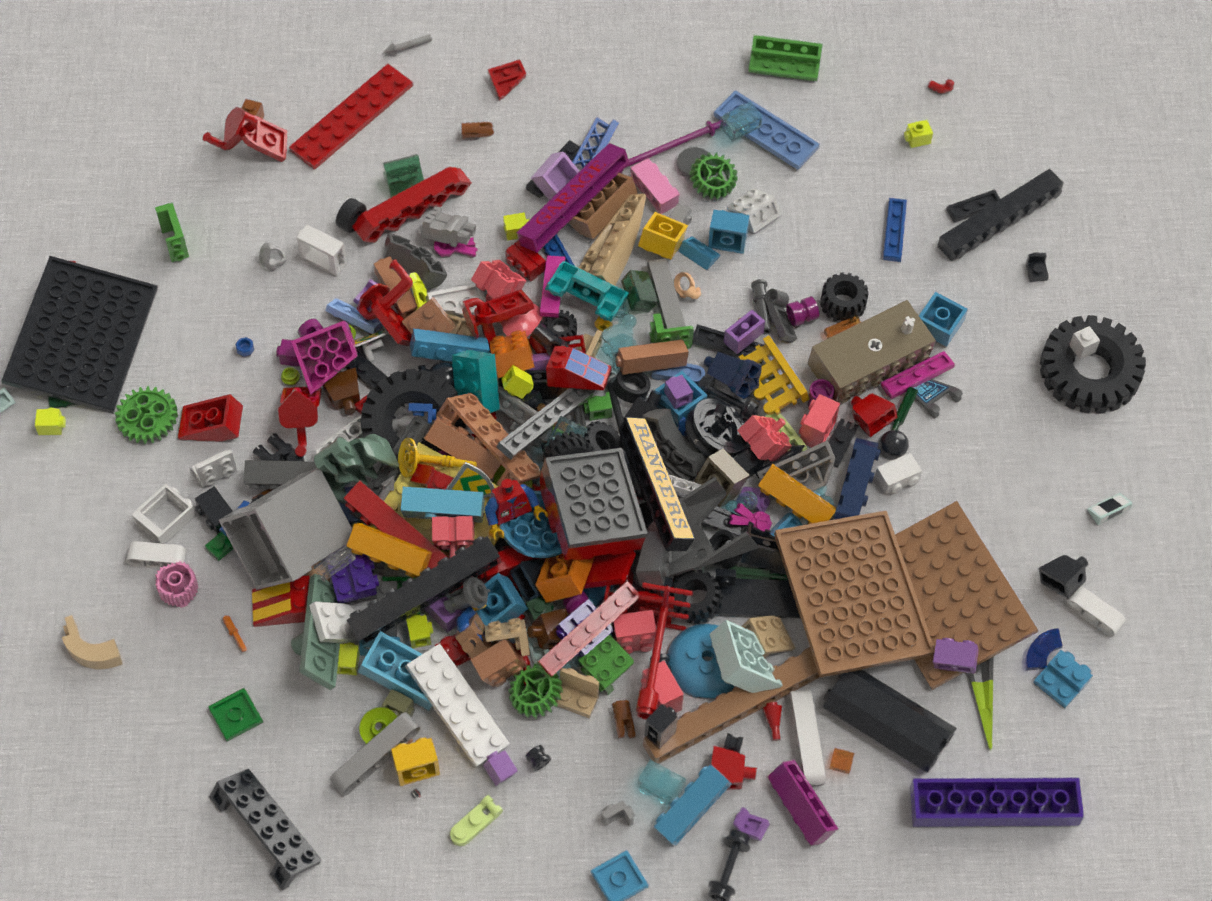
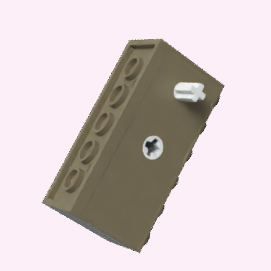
(872, 351)

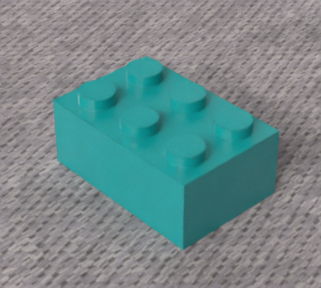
(477, 374)

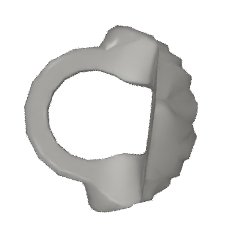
(264, 256)

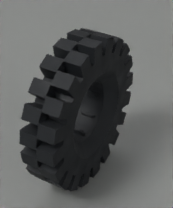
(1114, 346)
(399, 390)

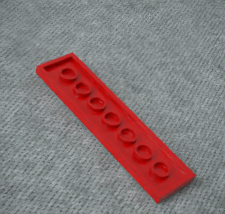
(350, 116)

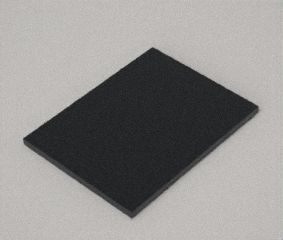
(80, 334)

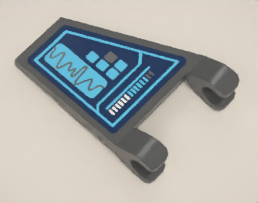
(932, 391)

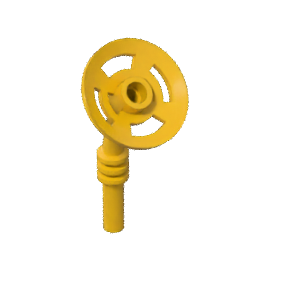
(410, 457)

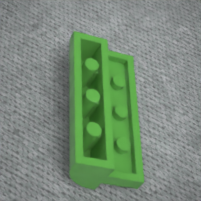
(785, 58)

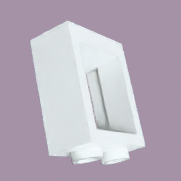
(321, 250)
(141, 515)

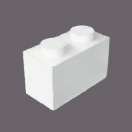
(898, 474)

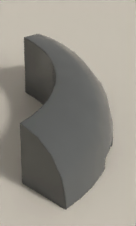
(415, 260)
(673, 444)

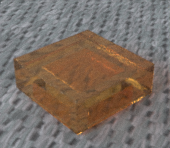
(841, 761)

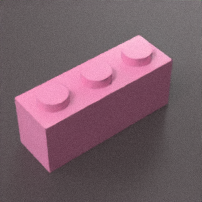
(654, 186)

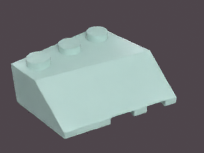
(742, 658)

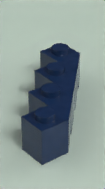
(857, 478)

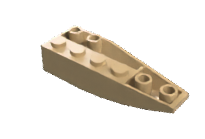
(615, 243)

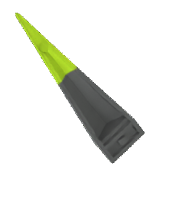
(983, 689)

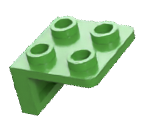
(659, 334)
(606, 663)

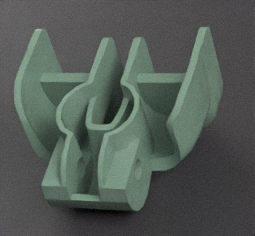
(352, 460)

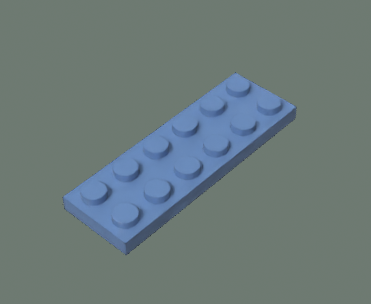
(774, 133)

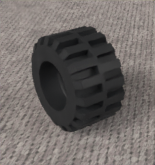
(844, 285)
(602, 436)
(566, 445)
(708, 606)

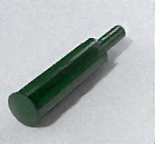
(905, 407)
(753, 573)

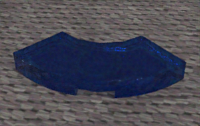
(1041, 648)

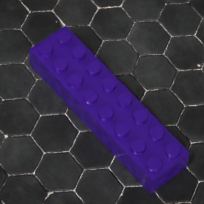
(996, 802)

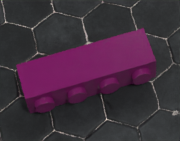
(802, 802)

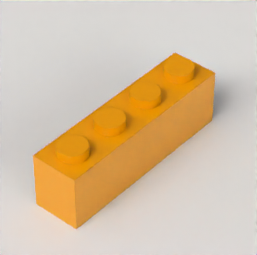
(796, 496)
(388, 549)

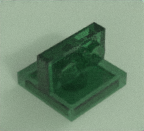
(402, 173)

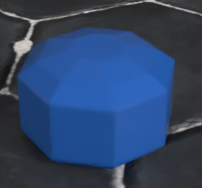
(244, 346)

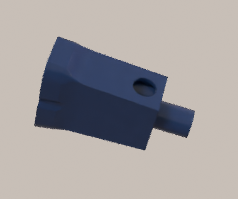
(737, 374)

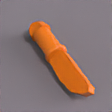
(234, 631)

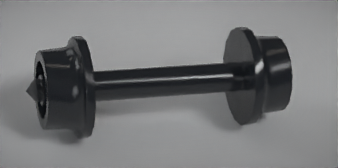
(748, 408)
(737, 842)

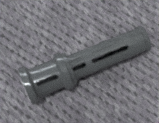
(759, 287)

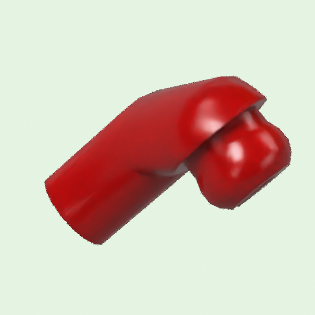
(941, 88)

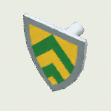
(367, 347)
(471, 479)

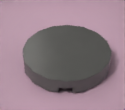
(687, 158)

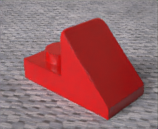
(428, 477)

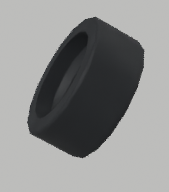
(627, 394)
(717, 541)

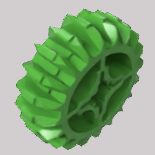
(706, 165)
(523, 698)

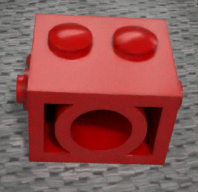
(454, 650)

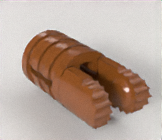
(476, 129)
(622, 717)

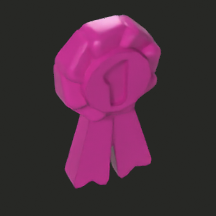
(445, 249)
(760, 519)

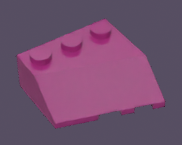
(324, 353)

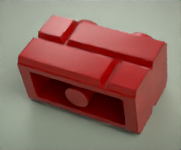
(525, 261)

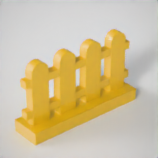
(779, 382)

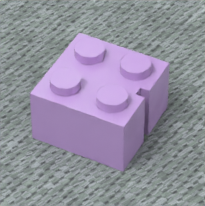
(554, 174)

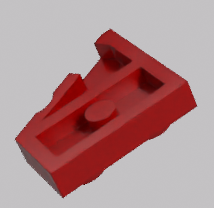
(506, 77)

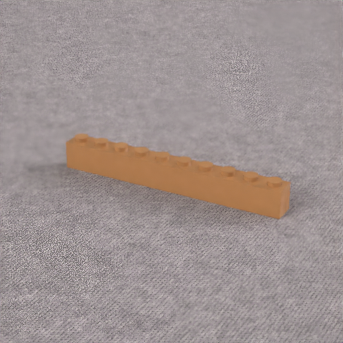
(733, 707)

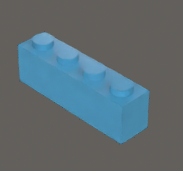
(443, 345)
(692, 805)

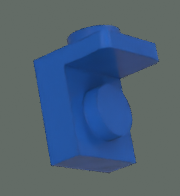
(419, 410)

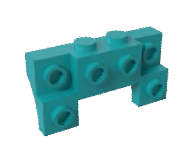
(589, 288)

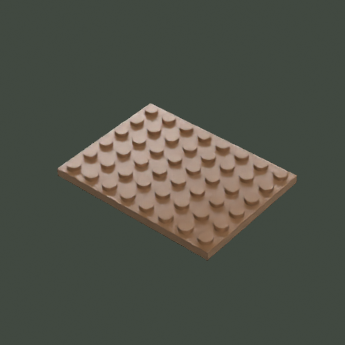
(960, 589)
(853, 593)

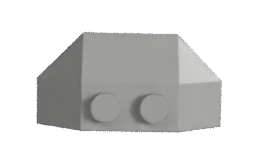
(809, 467)

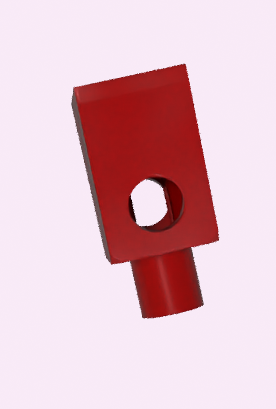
(873, 413)
(732, 767)

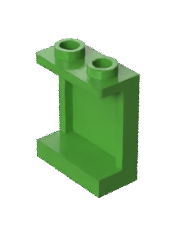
(169, 222)

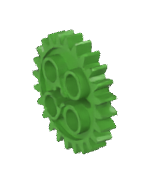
(146, 414)

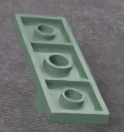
(318, 658)

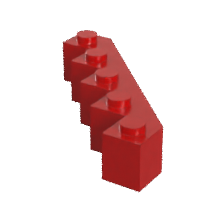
(411, 203)

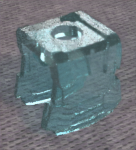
(615, 338)

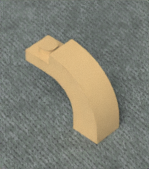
(90, 655)

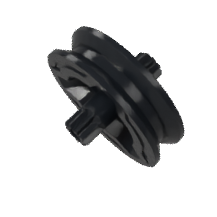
(712, 440)

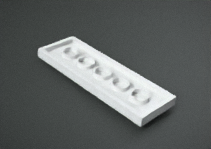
(457, 705)

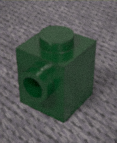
(537, 607)

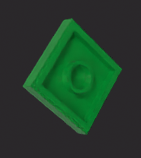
(235, 714)

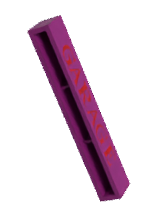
(572, 197)

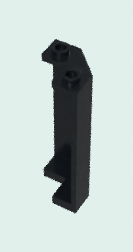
(889, 718)

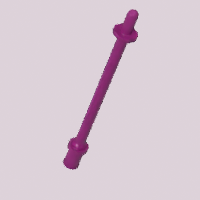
(710, 128)

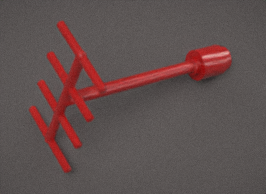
(648, 697)

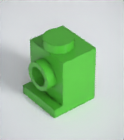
(598, 407)

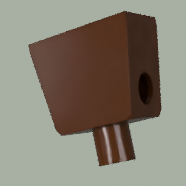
(343, 391)
(545, 628)

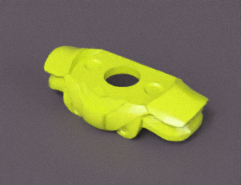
(419, 290)

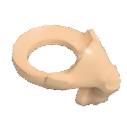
(692, 292)

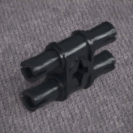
(284, 452)

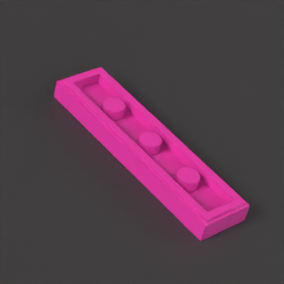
(549, 303)
(917, 374)

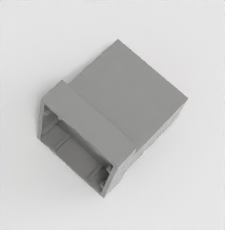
(287, 530)

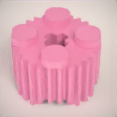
(176, 584)

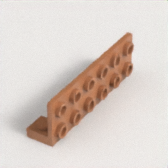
(490, 434)

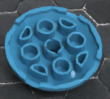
(532, 536)
(688, 667)

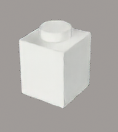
(1084, 342)

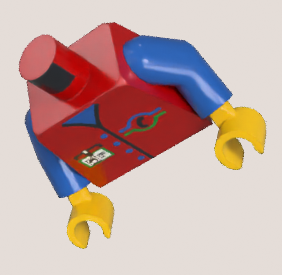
(509, 502)

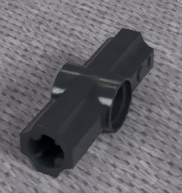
(547, 338)

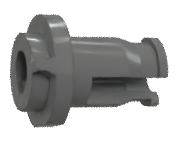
(472, 594)

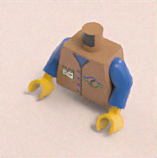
(472, 633)

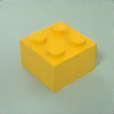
(662, 235)
(415, 761)

